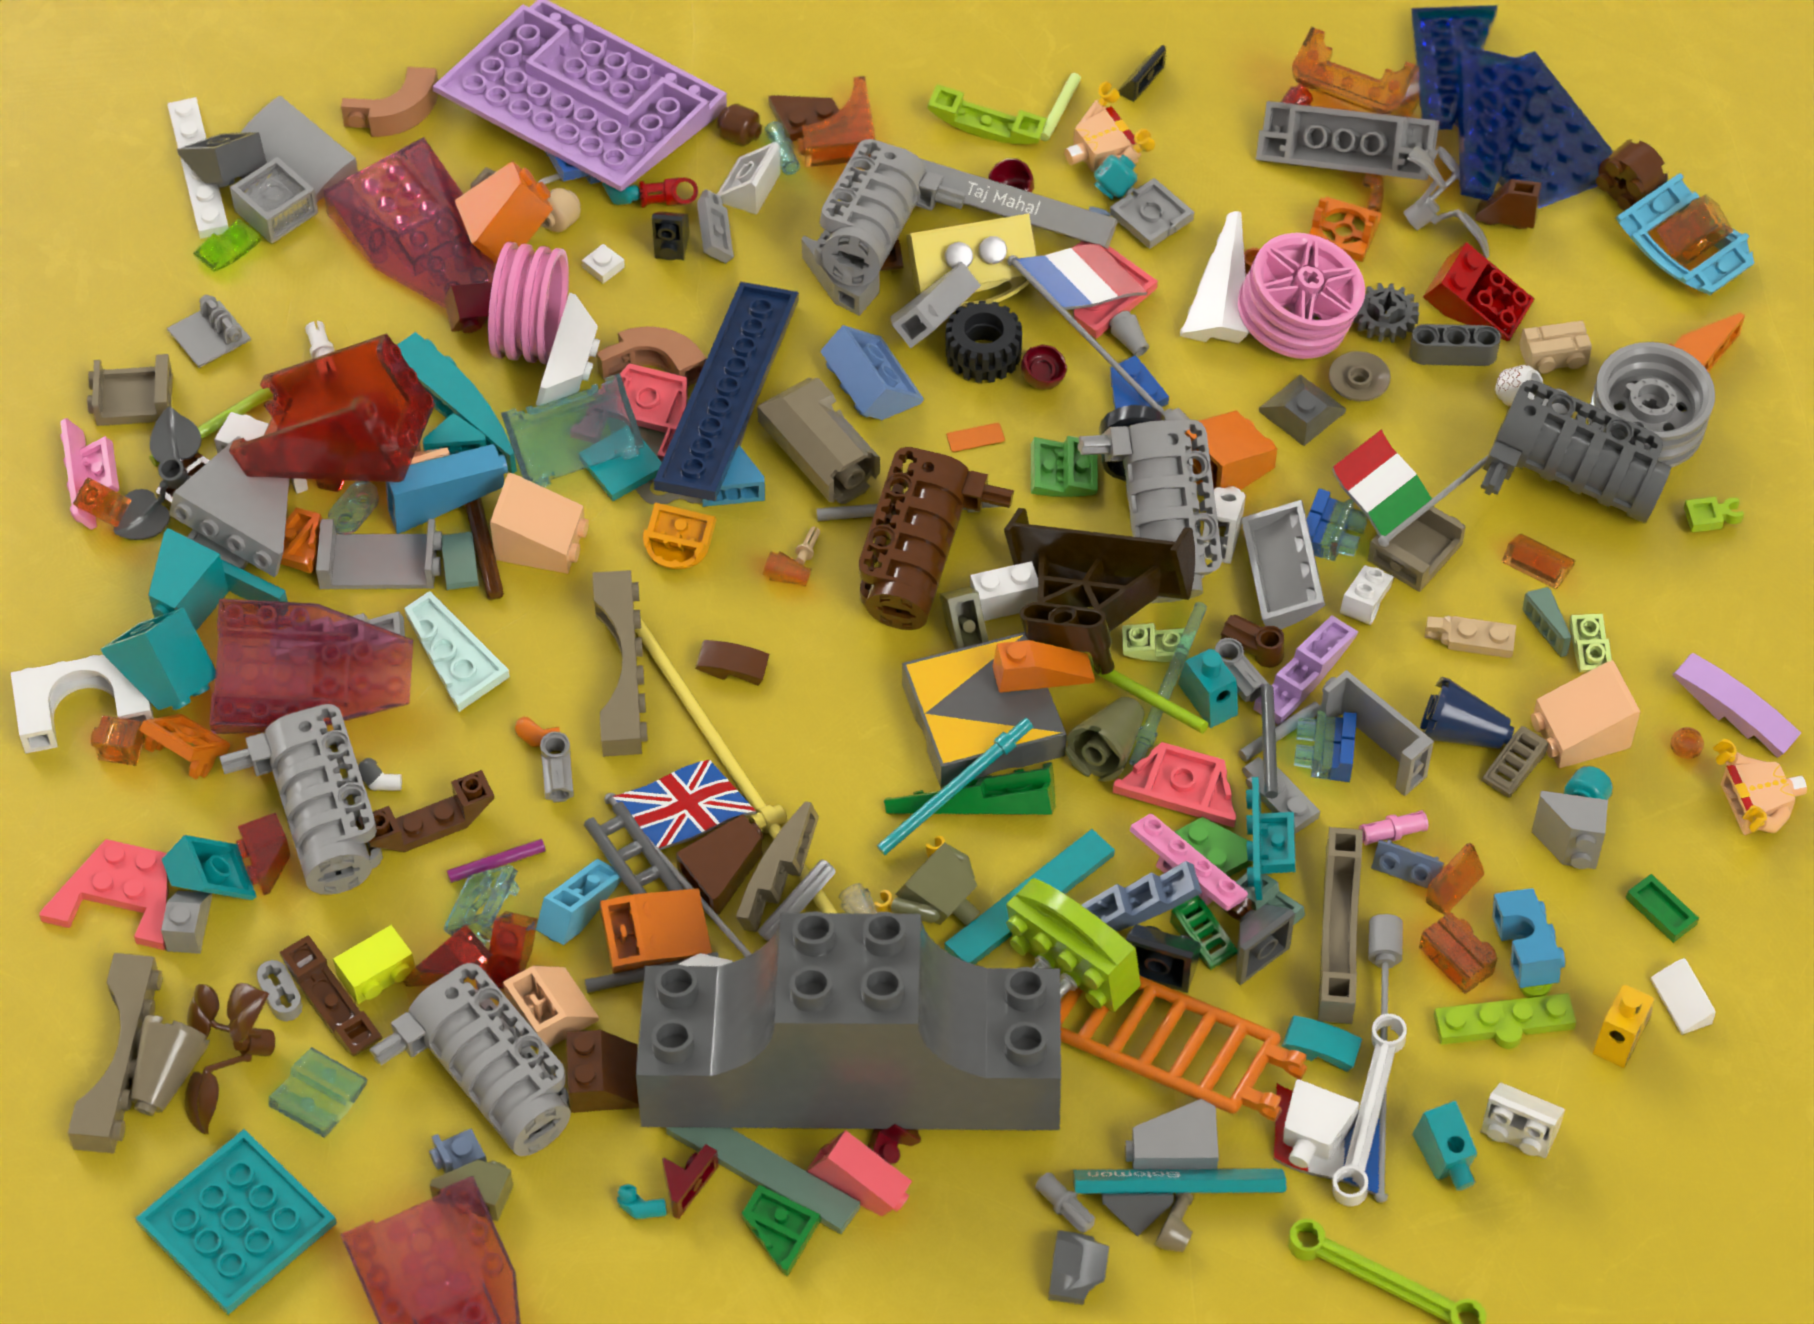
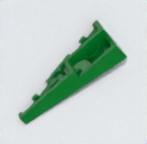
(1001, 794)

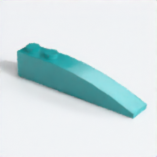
(455, 392)

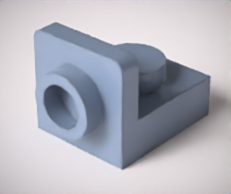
(456, 1151)

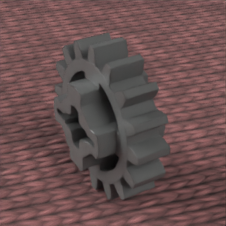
(1400, 316)

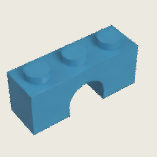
(1534, 953)

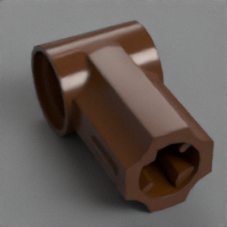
(1256, 640)

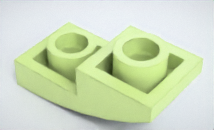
(1589, 641)
(1146, 643)

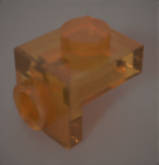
(101, 502)

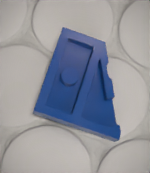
(1126, 395)

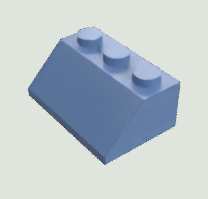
(870, 373)

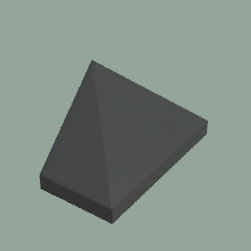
(1137, 1209)

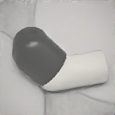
(376, 779)

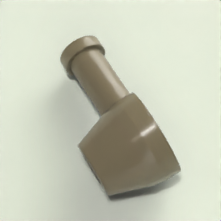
(1175, 1233)

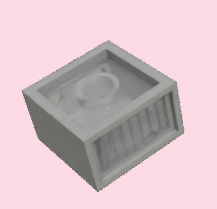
(274, 200)

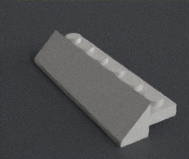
(1345, 139)

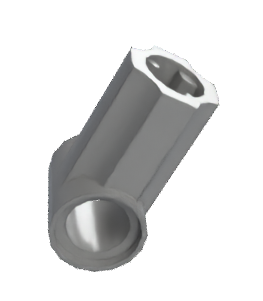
(1247, 677)
(557, 767)

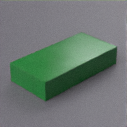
(1662, 908)

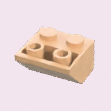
(549, 1002)

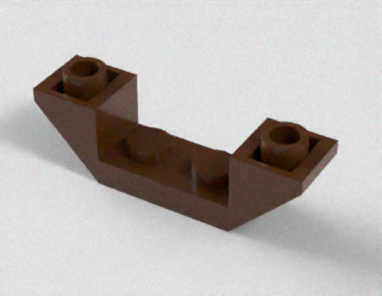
(434, 821)

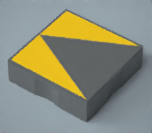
(963, 711)

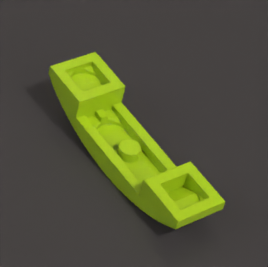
(985, 122)

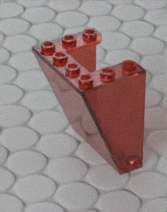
(341, 417)

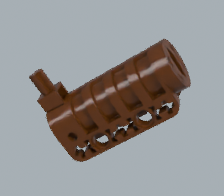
(920, 533)

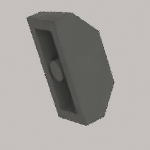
(1076, 1267)

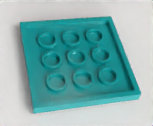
(236, 1221)

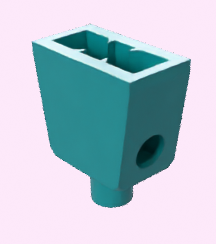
(1210, 687)
(1447, 1144)

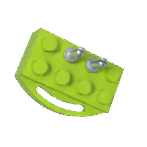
(1074, 941)

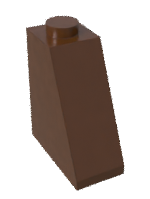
(721, 860)

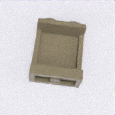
(130, 393)
(1420, 548)

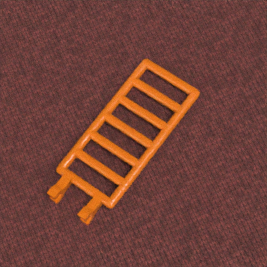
(1244, 1094)

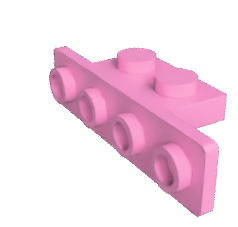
(84, 461)
(1174, 850)

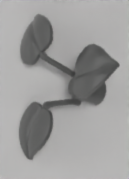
(171, 440)

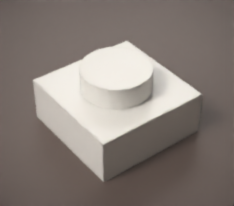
(603, 263)

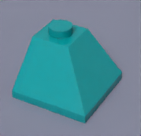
(208, 867)

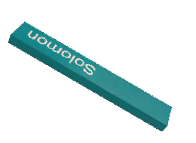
(1179, 1181)

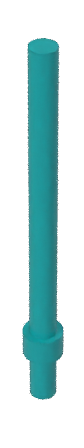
(1003, 745)

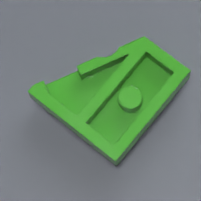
(1217, 845)

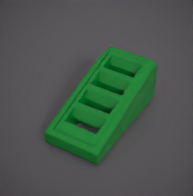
(1193, 913)

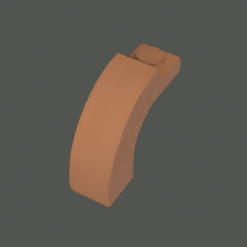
(396, 112)
(655, 348)

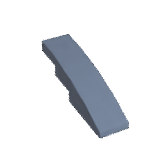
(1145, 898)

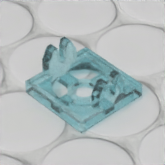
(500, 883)

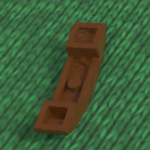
(329, 997)

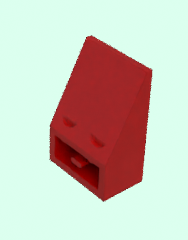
(1478, 293)

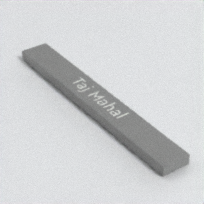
(1043, 211)

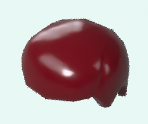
(1013, 173)
(1043, 367)

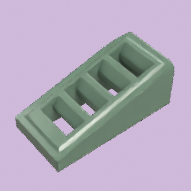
(1545, 615)

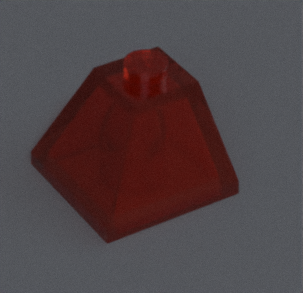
(456, 951)

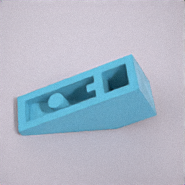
(576, 901)

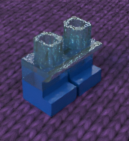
(1329, 523)
(1332, 748)

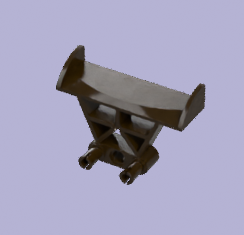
(1095, 582)

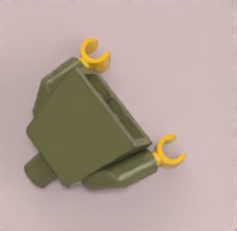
(936, 887)

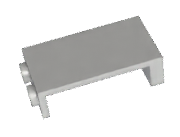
(377, 559)
(1382, 725)

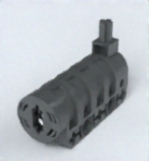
(1578, 452)

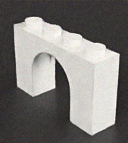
(42, 688)

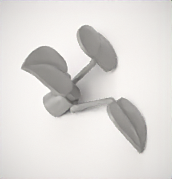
(1426, 208)

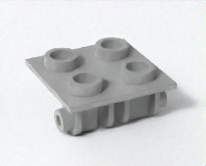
(209, 332)

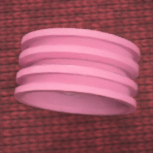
(1294, 283)
(527, 301)

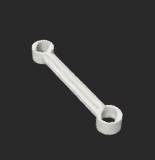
(1369, 1109)

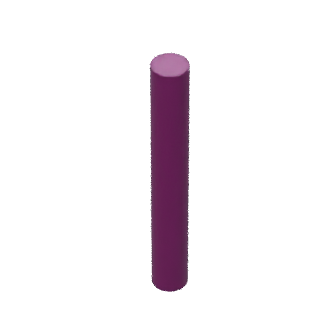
(496, 860)

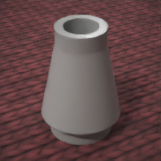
(1129, 333)

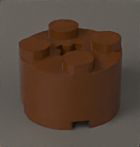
(1631, 173)

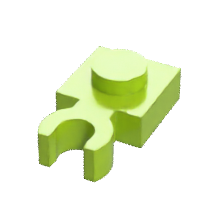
(1707, 514)

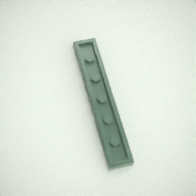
(772, 1172)

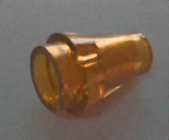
(785, 569)

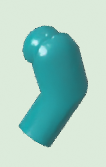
(623, 197)
(637, 1206)

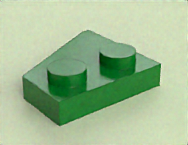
(780, 1226)

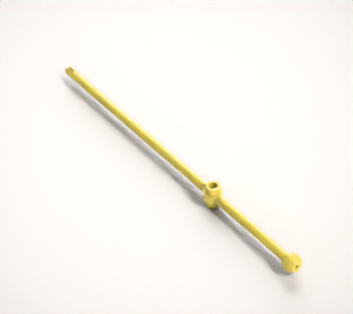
(767, 817)

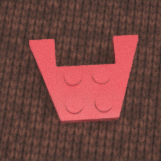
(656, 400)
(120, 878)

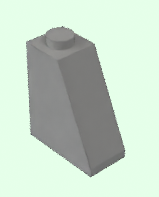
(1176, 1139)

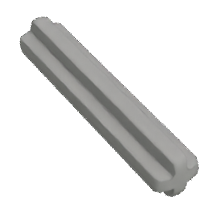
(799, 896)

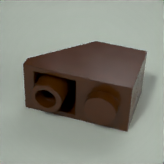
(1511, 204)

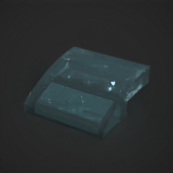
(317, 1092)

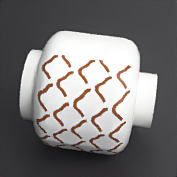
(1511, 380)

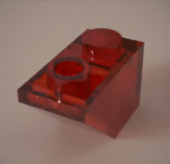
(266, 849)
(510, 945)

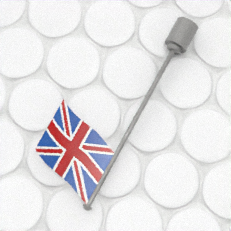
(684, 808)

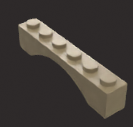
(621, 715)
(1339, 926)
(99, 1114)

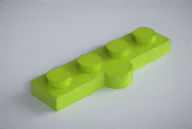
(1504, 1019)

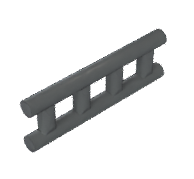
(641, 844)

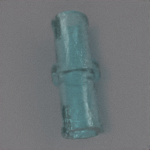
(788, 160)

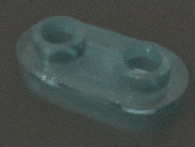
(350, 508)

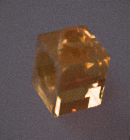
(118, 740)

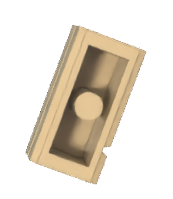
(1556, 346)

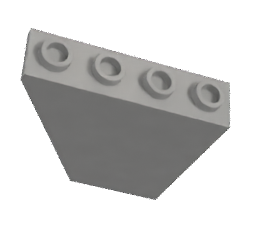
(236, 510)

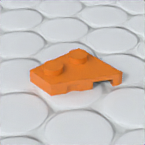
(301, 540)

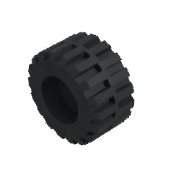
(982, 360)

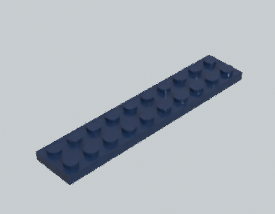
(726, 391)

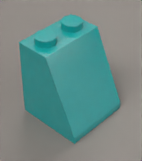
(187, 578)
(163, 659)

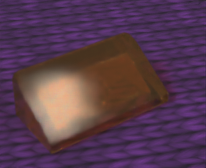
(1538, 560)
(1455, 880)

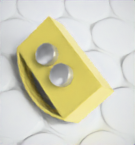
(980, 246)

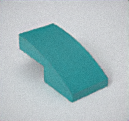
(1322, 1041)

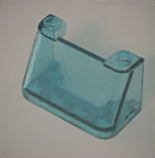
(574, 432)

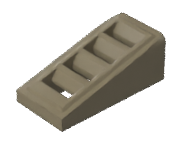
(1528, 746)

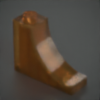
(837, 137)

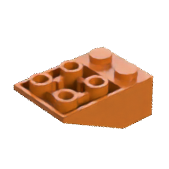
(654, 928)

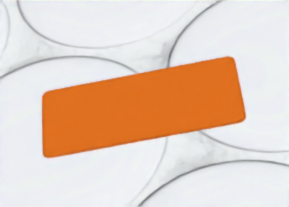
(975, 437)

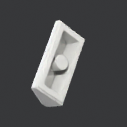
(1683, 997)

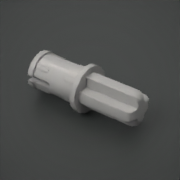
(1065, 1202)

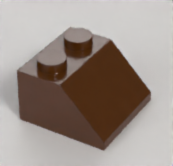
(601, 1071)

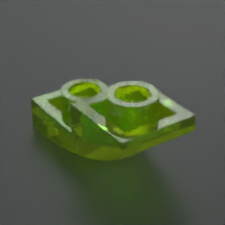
(229, 247)

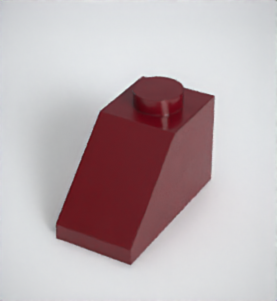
(468, 306)

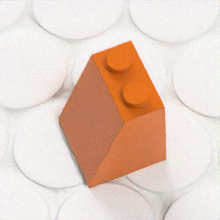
(504, 209)
(1236, 451)

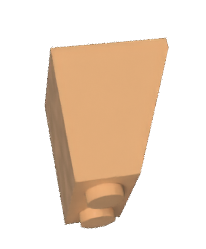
(536, 526)
(1587, 717)

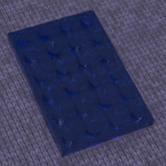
(1553, 142)

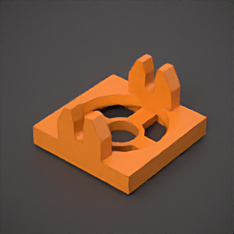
(1331, 206)
(185, 730)

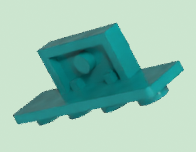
(1272, 840)

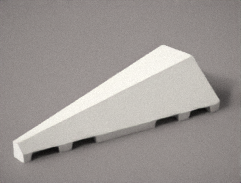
(1216, 302)

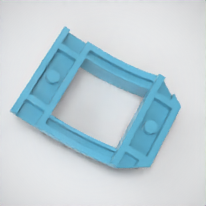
(1661, 205)

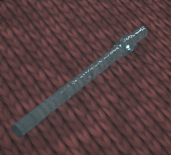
(1147, 733)

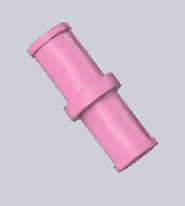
(1394, 827)

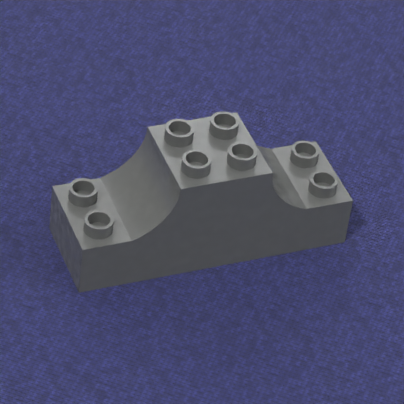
(850, 1031)

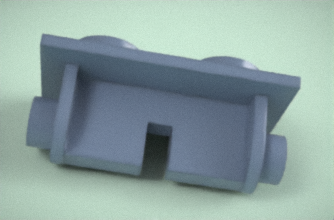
(1406, 864)

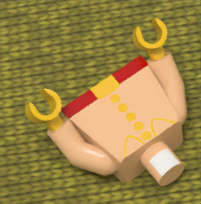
(1105, 134)
(1757, 790)

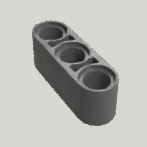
(1454, 345)

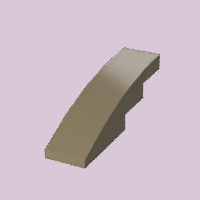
(783, 857)

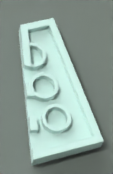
(456, 653)

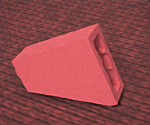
(860, 1174)

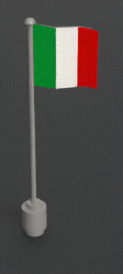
(1389, 487)

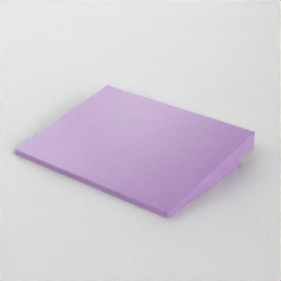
(581, 93)

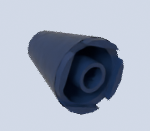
(1464, 718)

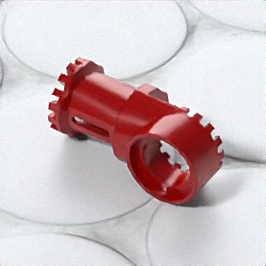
(668, 190)

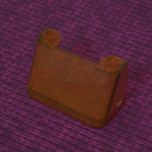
(1392, 95)

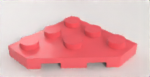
(1097, 318)

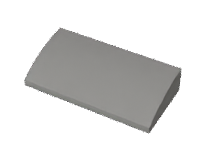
(301, 146)
(1283, 564)

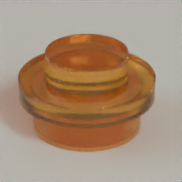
(1687, 743)

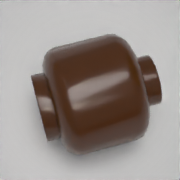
(739, 124)

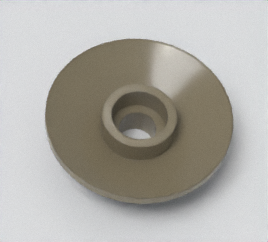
(1359, 376)

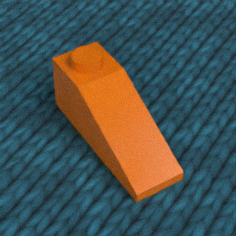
(1711, 341)
(1038, 666)

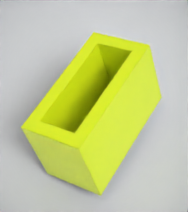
(374, 964)

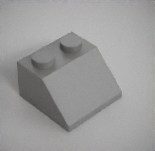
(1571, 827)

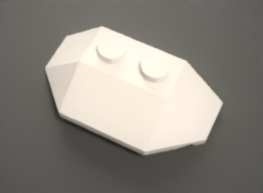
(570, 353)

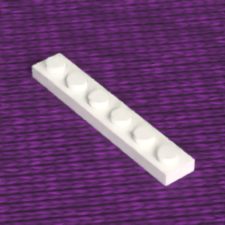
(204, 196)

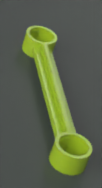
(1379, 1275)

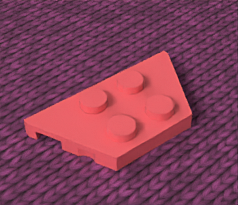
(1181, 782)

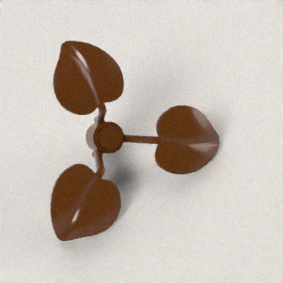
(242, 1011)

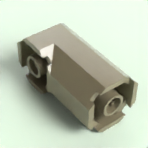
(820, 440)

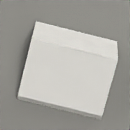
(752, 179)

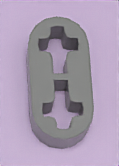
(285, 987)

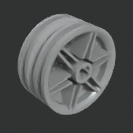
(1650, 388)

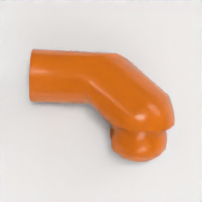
(531, 732)

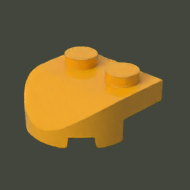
(678, 536)

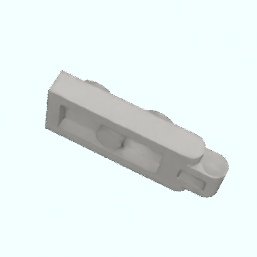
(714, 227)
(1289, 796)

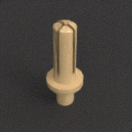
(805, 551)

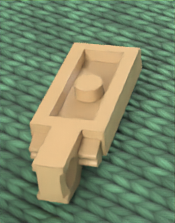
(1472, 635)

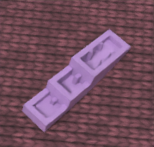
(1309, 666)
(1741, 706)

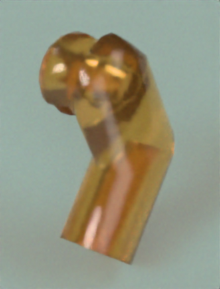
(1376, 195)

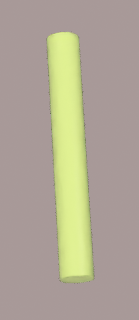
(1060, 105)

